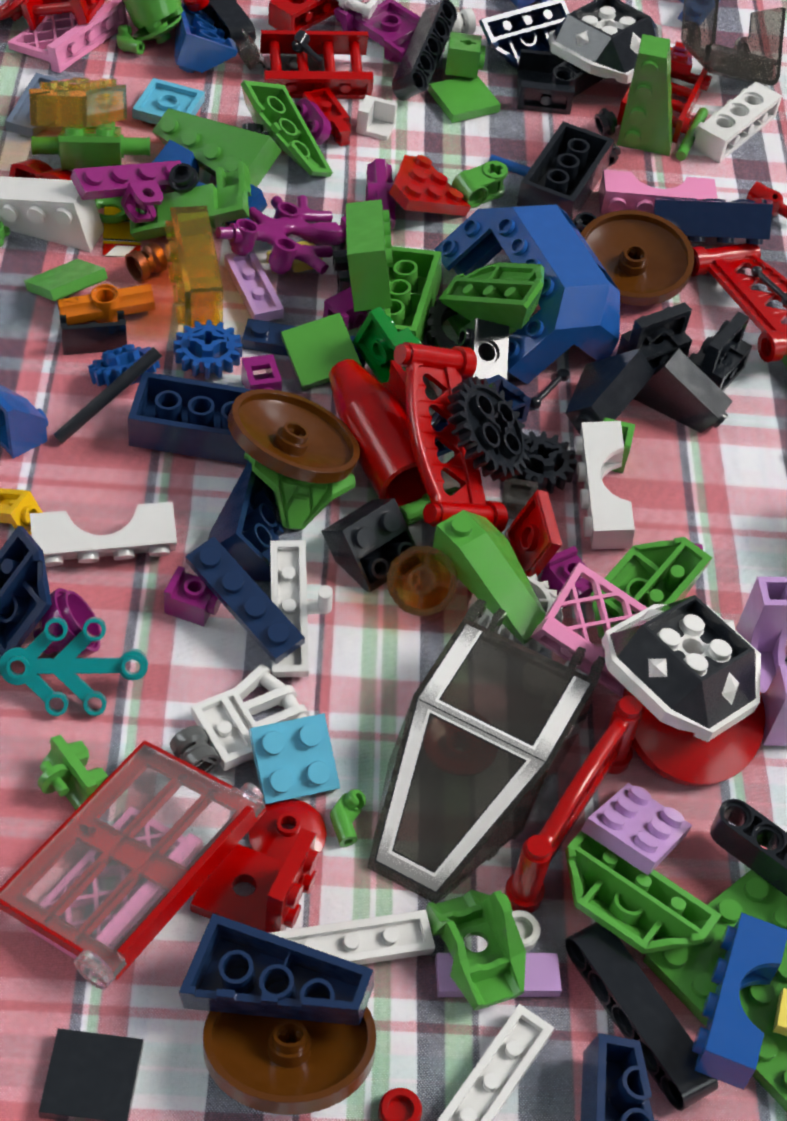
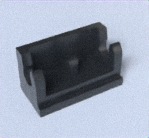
(93, 336)

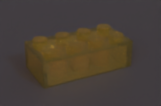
(78, 103)
(193, 266)

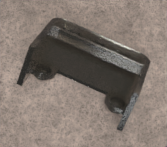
(751, 58)

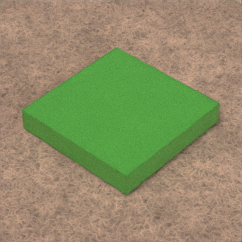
(464, 98)
(66, 279)
(317, 348)

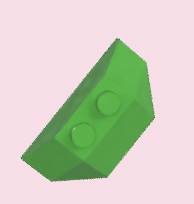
(497, 293)
(654, 575)
(635, 906)

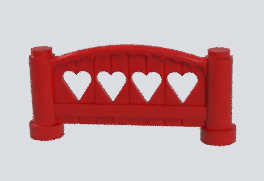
(723, 265)
(445, 369)
(610, 756)

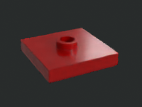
(535, 534)

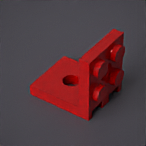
(276, 885)

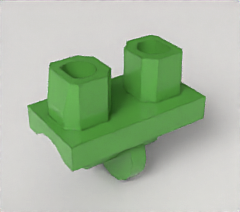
(66, 774)

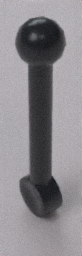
(756, 271)
(562, 375)

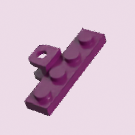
(137, 184)

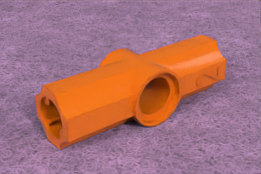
(105, 302)

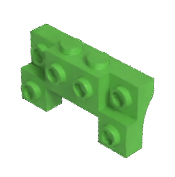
(223, 203)

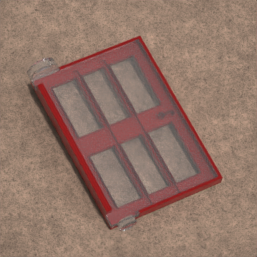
(129, 859)

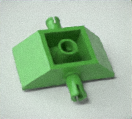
(90, 146)

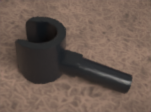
(300, 44)

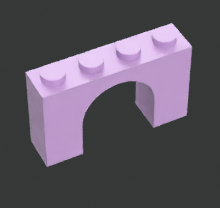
(765, 628)

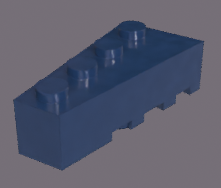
(718, 218)
(272, 976)
(615, 1081)

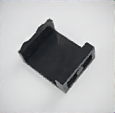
(533, 84)

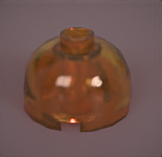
(422, 581)

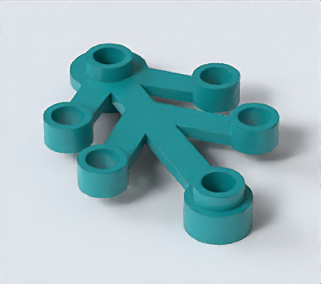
(67, 666)

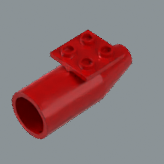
(379, 424)

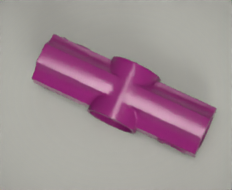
(378, 186)

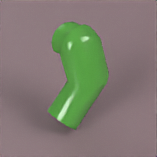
(126, 41)
(344, 814)

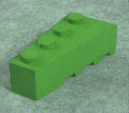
(413, 288)

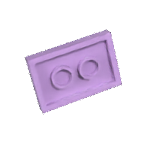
(637, 828)

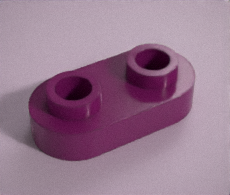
(315, 120)

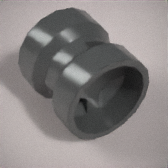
(193, 747)

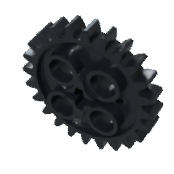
(488, 429)

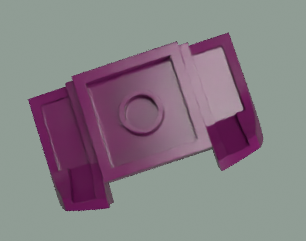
(388, 26)

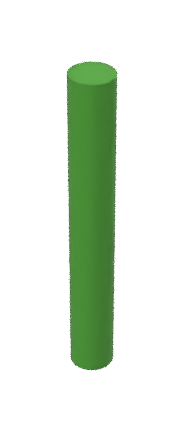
(689, 137)

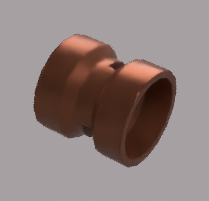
(144, 262)

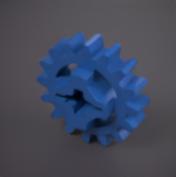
(207, 349)
(116, 362)

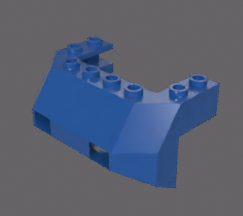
(577, 296)

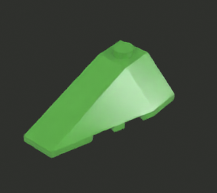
(278, 114)
(490, 570)

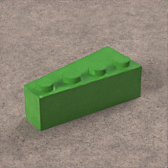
(648, 107)
(219, 143)
(369, 254)

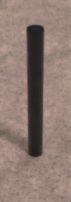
(107, 395)

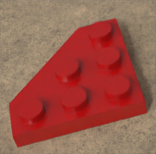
(424, 189)

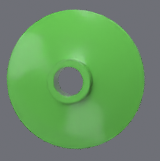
(159, 33)

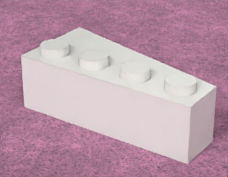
(49, 211)

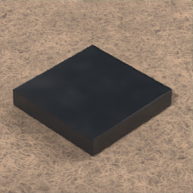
(91, 1077)

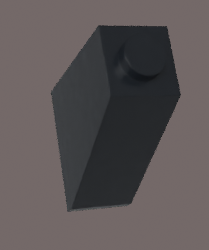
(608, 387)
(685, 394)

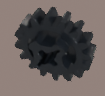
(549, 462)

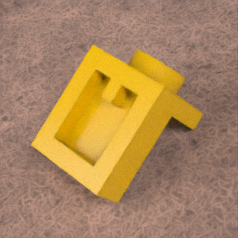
(17, 507)

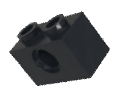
(489, 341)

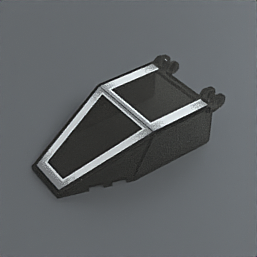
(475, 755)

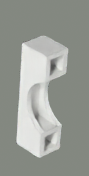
(609, 517)
(149, 531)

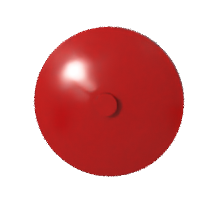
(692, 761)

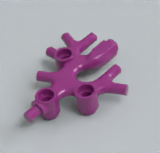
(276, 230)

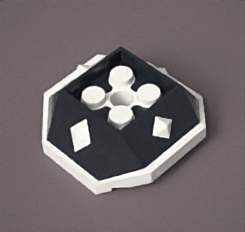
(603, 38)
(686, 666)

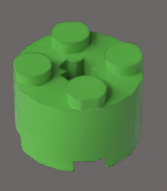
(150, 12)

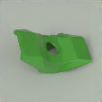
(299, 500)
(498, 970)

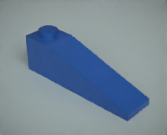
(200, 43)
(20, 423)

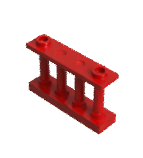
(36, 10)
(343, 84)
(683, 122)

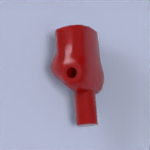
(760, 191)

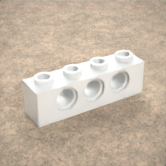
(736, 122)

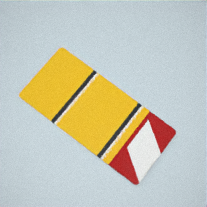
(117, 237)

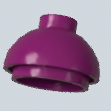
(75, 612)

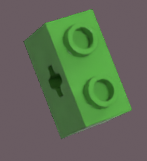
(465, 55)

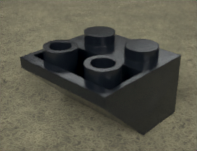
(369, 541)

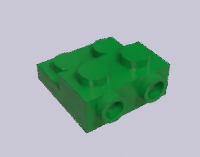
(378, 340)

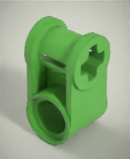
(482, 183)

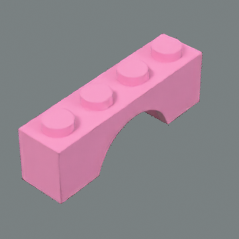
(625, 192)

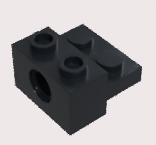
(659, 334)
(724, 353)

